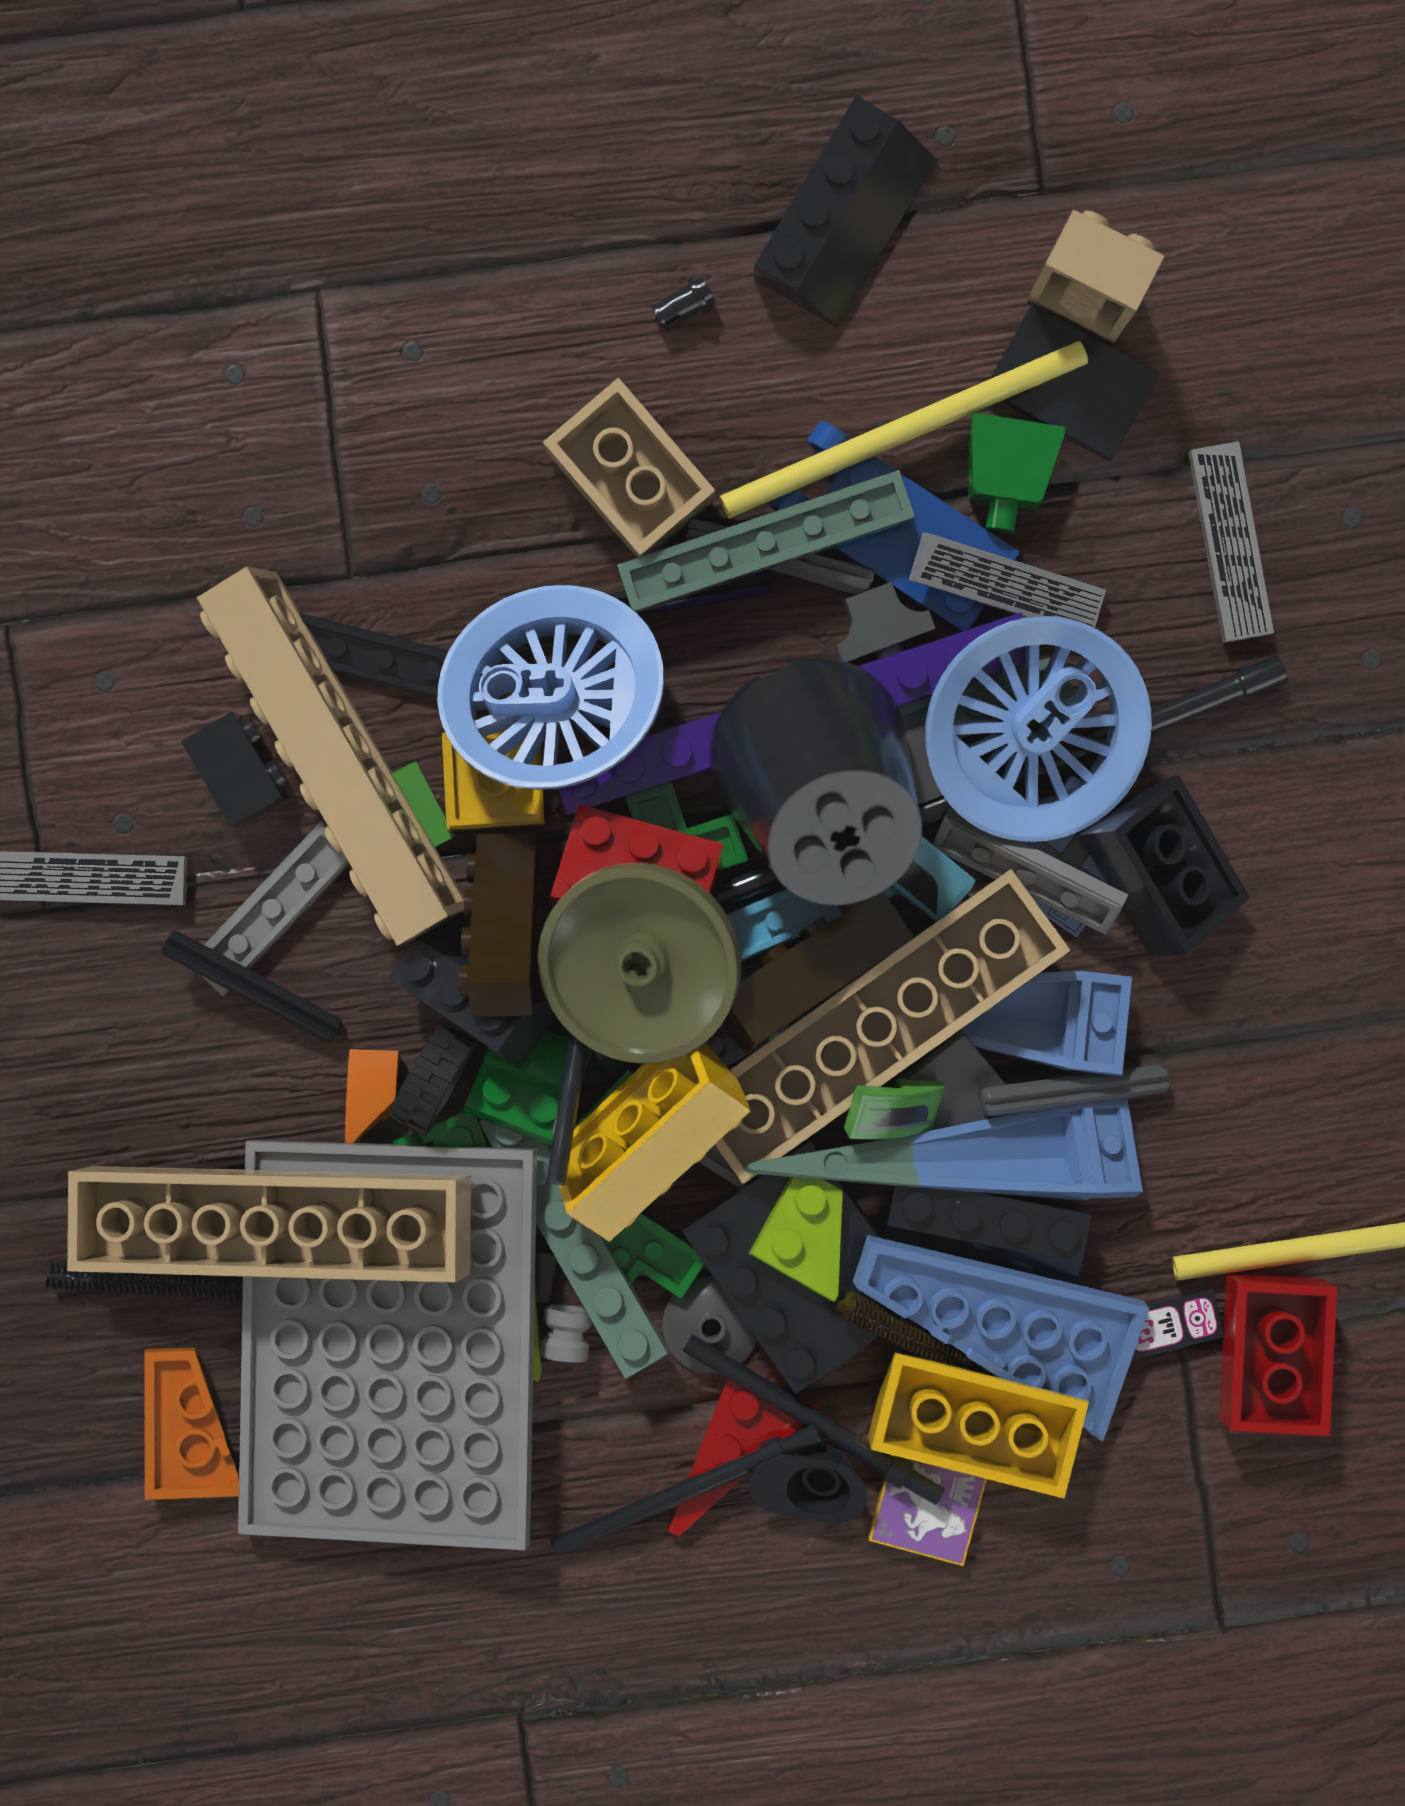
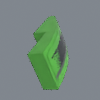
(894, 1111)

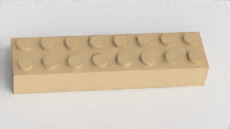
(331, 754)
(889, 1019)
(270, 1223)

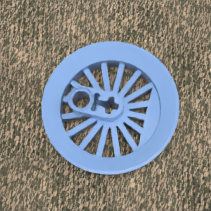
(551, 692)
(975, 786)

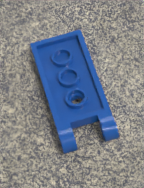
(895, 549)

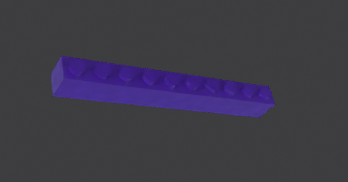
(685, 748)

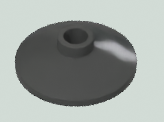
(686, 1315)

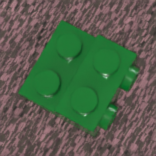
(524, 1097)

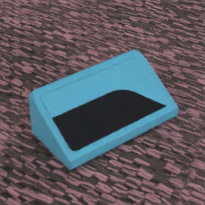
(933, 882)

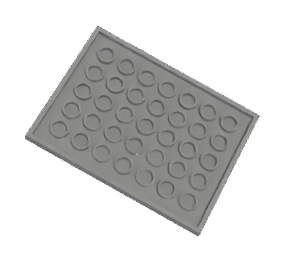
(396, 1398)

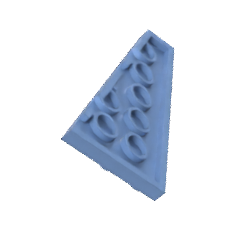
(1012, 1321)

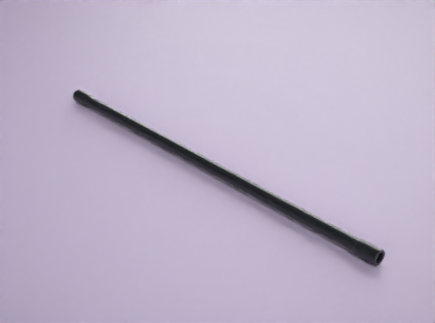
(1242, 684)

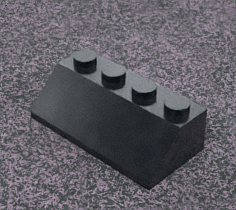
(845, 212)
(991, 1229)

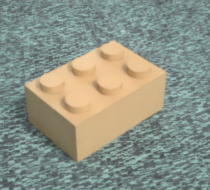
(1096, 275)
(629, 469)

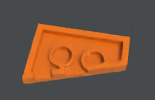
(183, 1431)

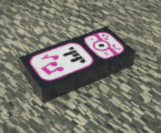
(1179, 1323)

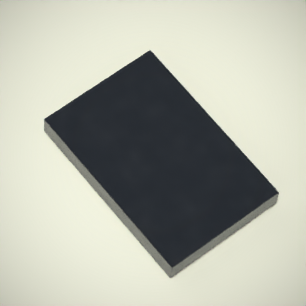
(1092, 401)

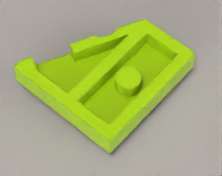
(804, 1235)

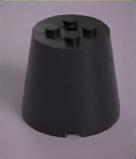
(820, 779)

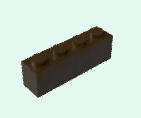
(502, 925)
(814, 968)

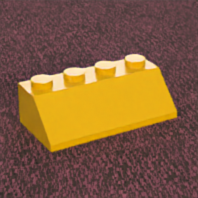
(649, 1137)
(977, 1424)

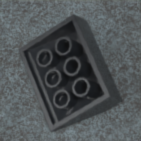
(788, 1319)

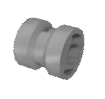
(565, 1338)

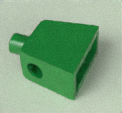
(1010, 465)

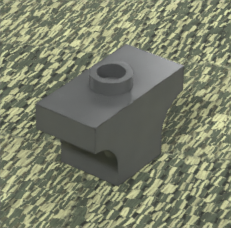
(880, 625)

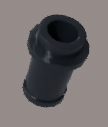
(683, 304)

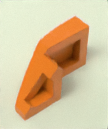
(370, 1090)

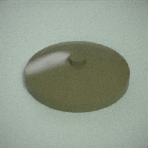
(639, 963)

